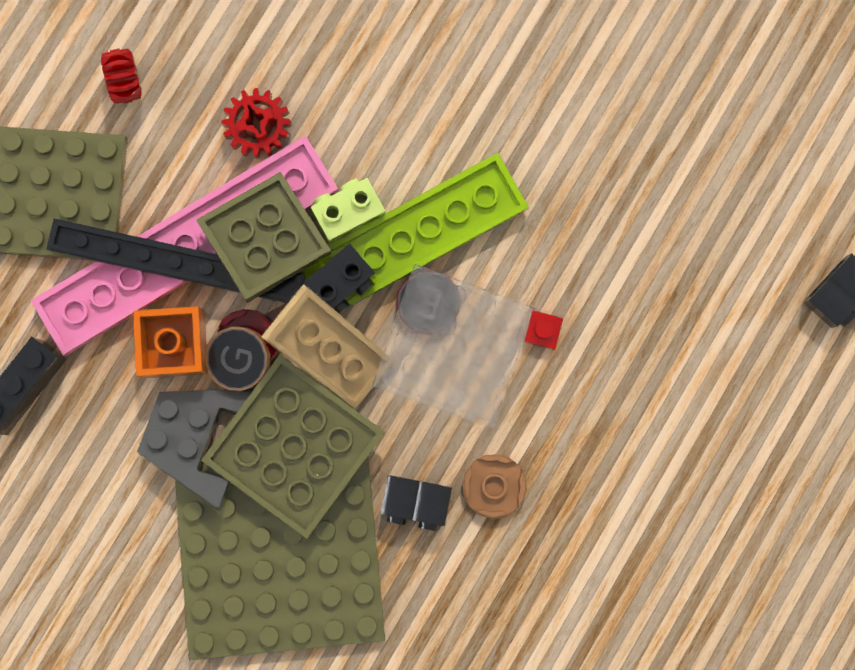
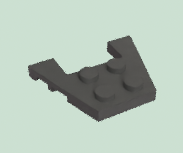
(181, 434)

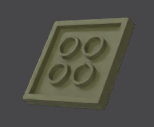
(263, 237)

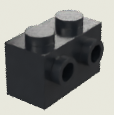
(342, 279)

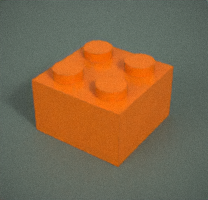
(170, 342)

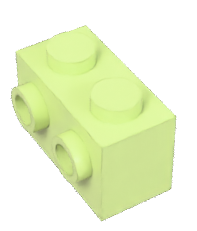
(346, 210)

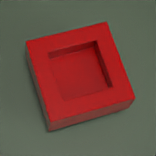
(543, 330)

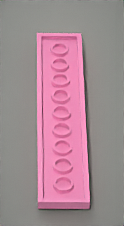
(108, 294)

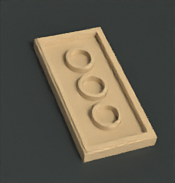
(325, 346)

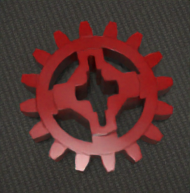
(267, 117)

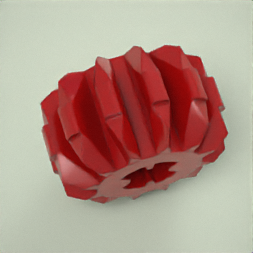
(121, 76)

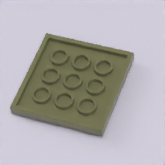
(57, 177)
(293, 446)

